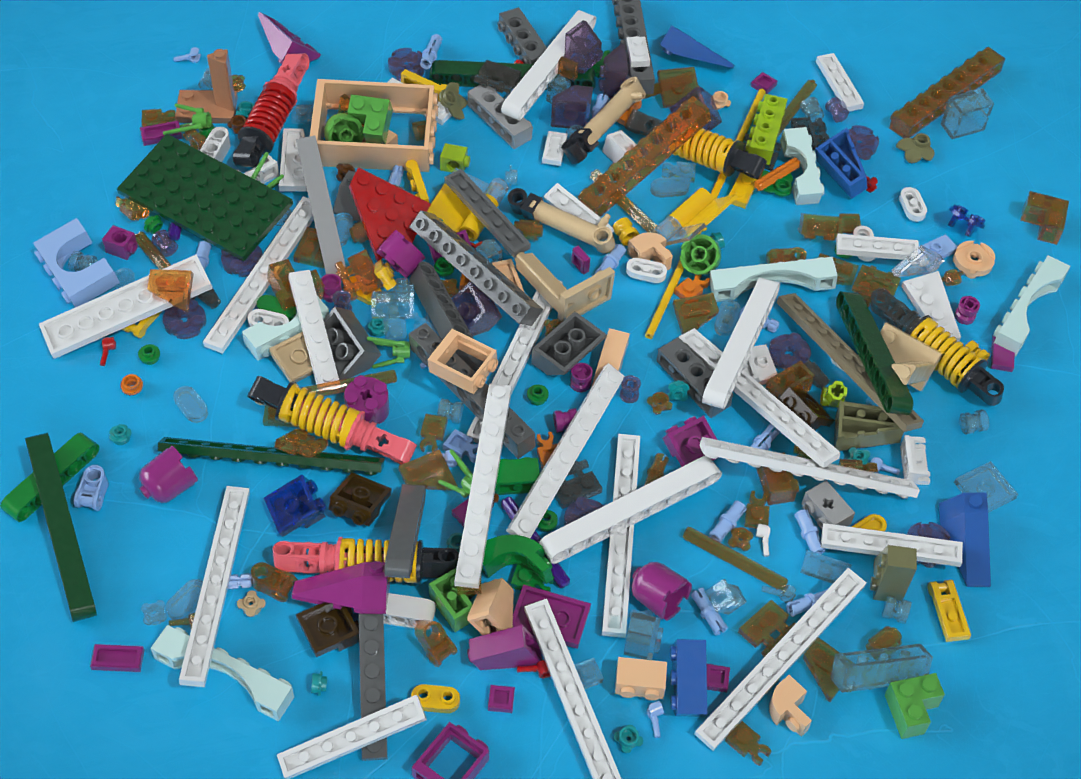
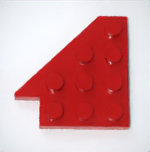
(384, 208)

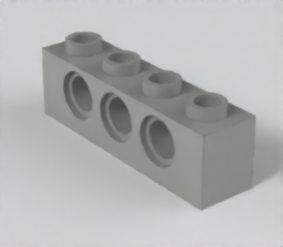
(488, 106)

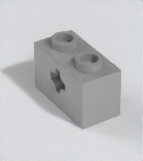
(827, 506)

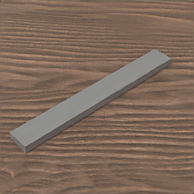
(320, 203)

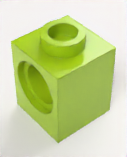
(454, 157)

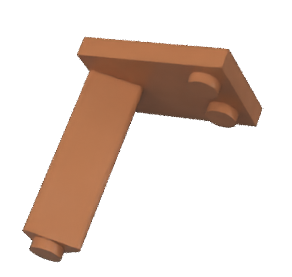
(220, 101)

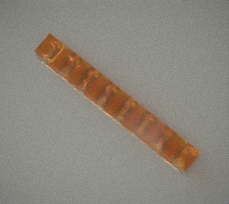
(933, 102)
(696, 117)

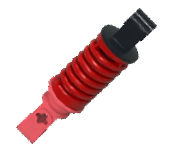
(270, 111)

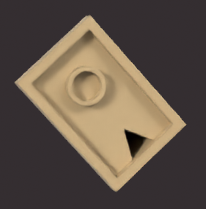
(579, 298)
(912, 357)

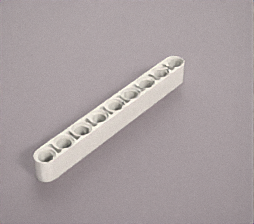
(542, 72)
(741, 343)
(629, 509)

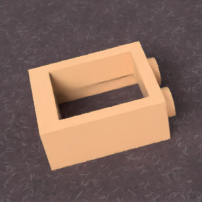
(456, 340)

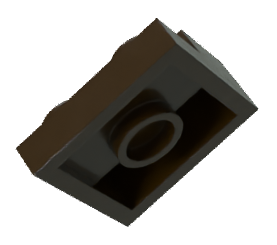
(806, 408)
(359, 499)
(328, 628)

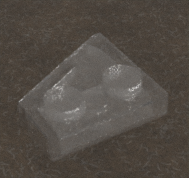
(918, 263)

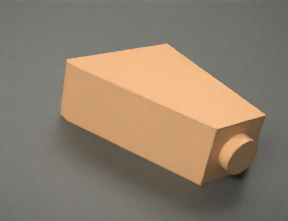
(493, 608)

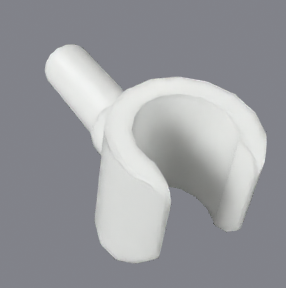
(763, 532)

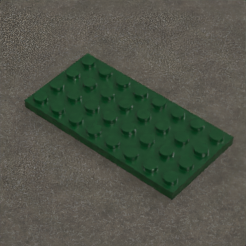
(205, 197)

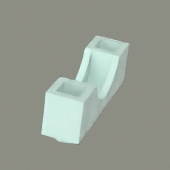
(806, 187)
(263, 336)

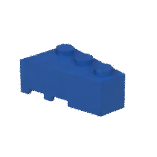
(842, 163)
(689, 677)

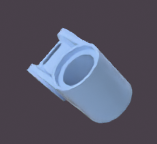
(91, 492)

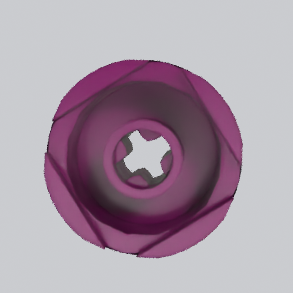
(400, 254)
(369, 396)

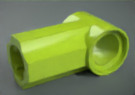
(833, 394)

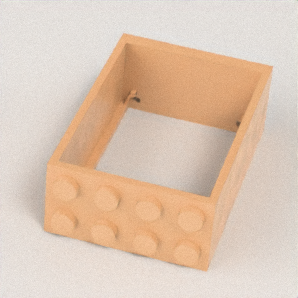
(403, 98)

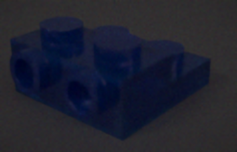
(295, 505)

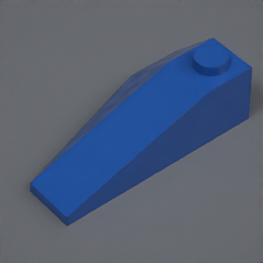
(684, 45)
(967, 522)

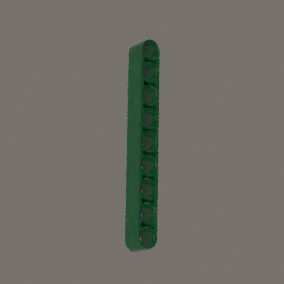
(465, 71)
(874, 353)
(61, 527)

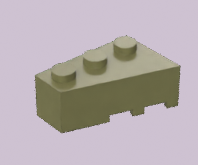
(863, 427)
(893, 572)

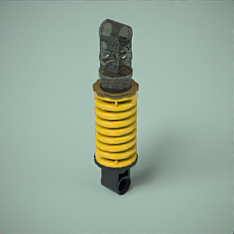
(705, 148)
(955, 360)

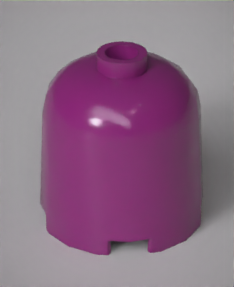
(166, 476)
(660, 589)

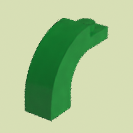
(516, 550)

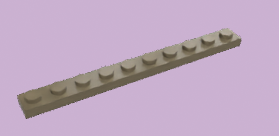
(840, 353)

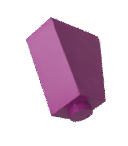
(504, 649)

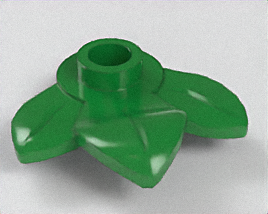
(781, 187)

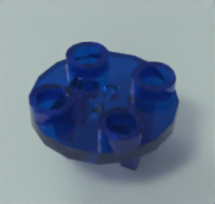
(961, 213)

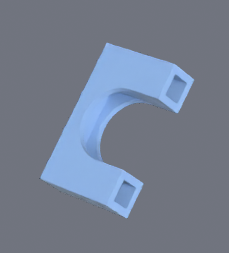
(81, 285)

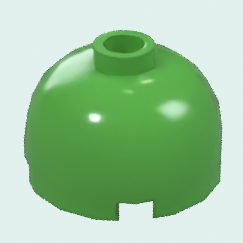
(343, 128)
(700, 255)

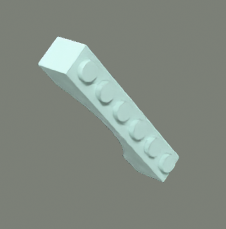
(811, 273)
(1015, 327)
(268, 693)

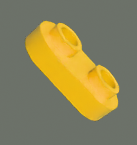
(435, 700)

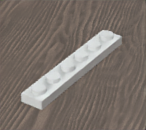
(313, 327)
(874, 541)
(351, 737)

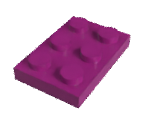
(568, 613)

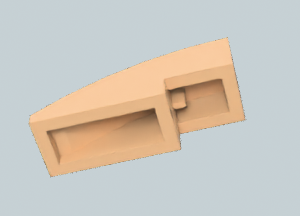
(613, 351)

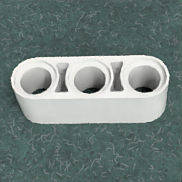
(217, 143)
(408, 610)

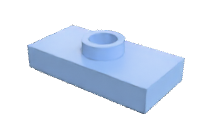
(942, 246)

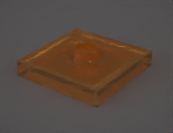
(676, 84)

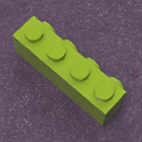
(767, 127)

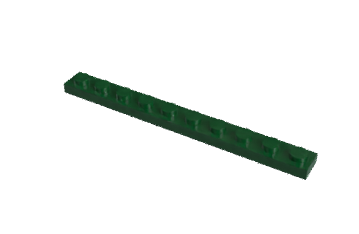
(264, 454)

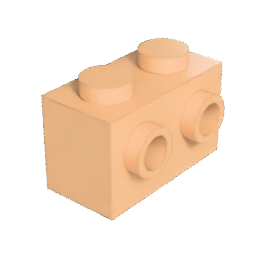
(640, 678)

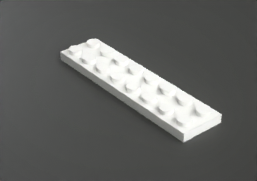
(114, 311)

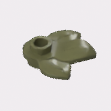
(453, 100)
(916, 148)

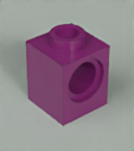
(120, 242)

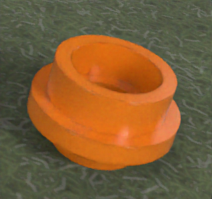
(128, 381)

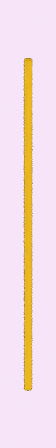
(715, 192)

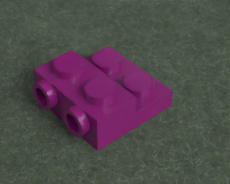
(686, 440)

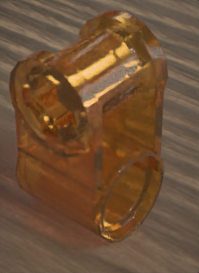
(785, 255)
(276, 584)
(438, 644)

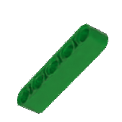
(70, 460)

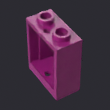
(460, 736)

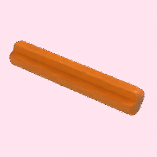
(777, 173)

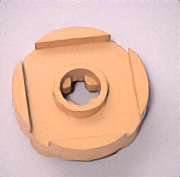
(971, 267)

